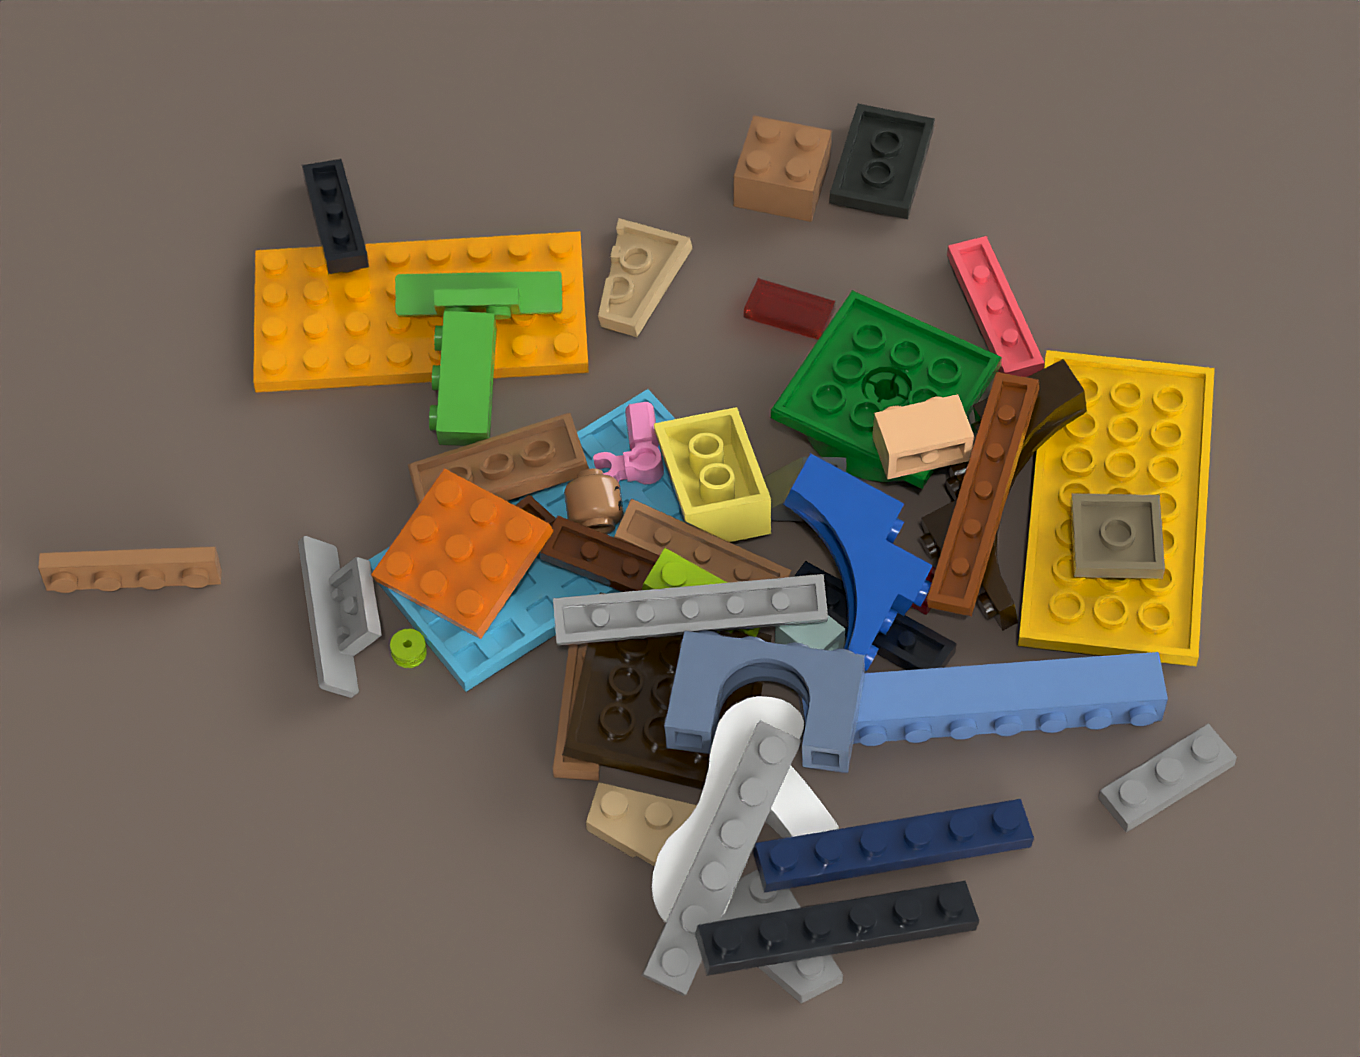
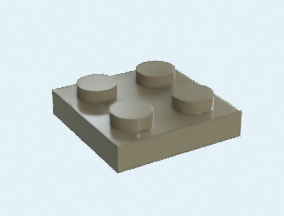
(1117, 536)

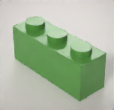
(464, 378)

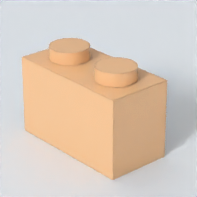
(922, 436)

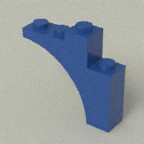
(860, 532)

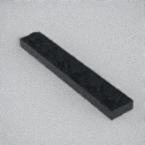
(836, 927)

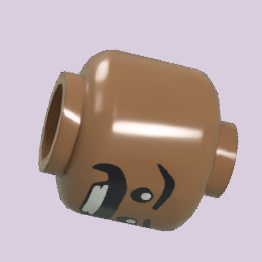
(594, 500)

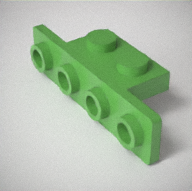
(479, 292)

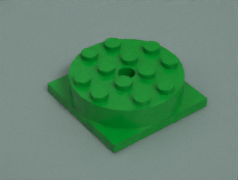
(872, 362)

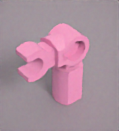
(644, 460)

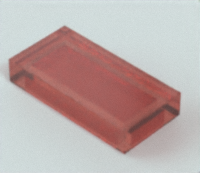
(789, 309)

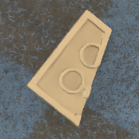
(639, 275)
(635, 820)

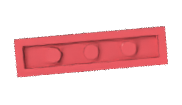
(995, 307)

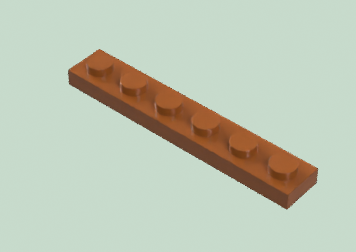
(983, 494)

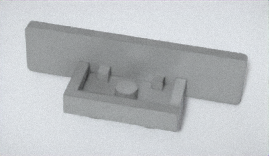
(339, 612)

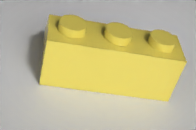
(716, 474)

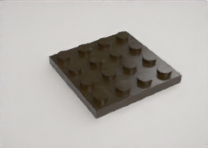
(625, 706)

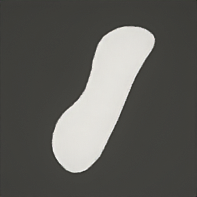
(726, 752)

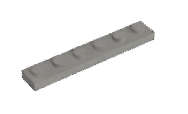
(690, 609)
(722, 855)

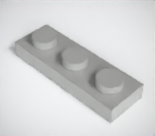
(1167, 777)

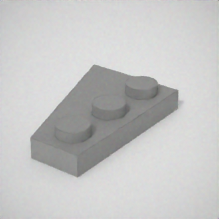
(799, 978)

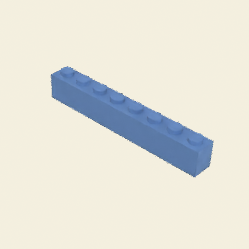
(1009, 698)

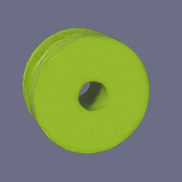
(408, 648)

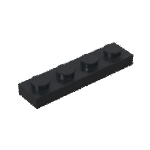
(335, 216)
(905, 643)

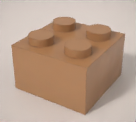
(782, 168)

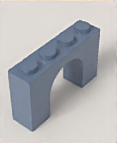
(717, 665)

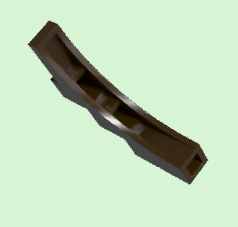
(1057, 404)

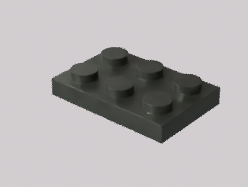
(882, 161)

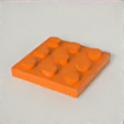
(462, 553)

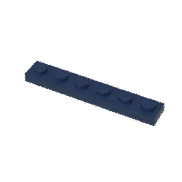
(892, 845)

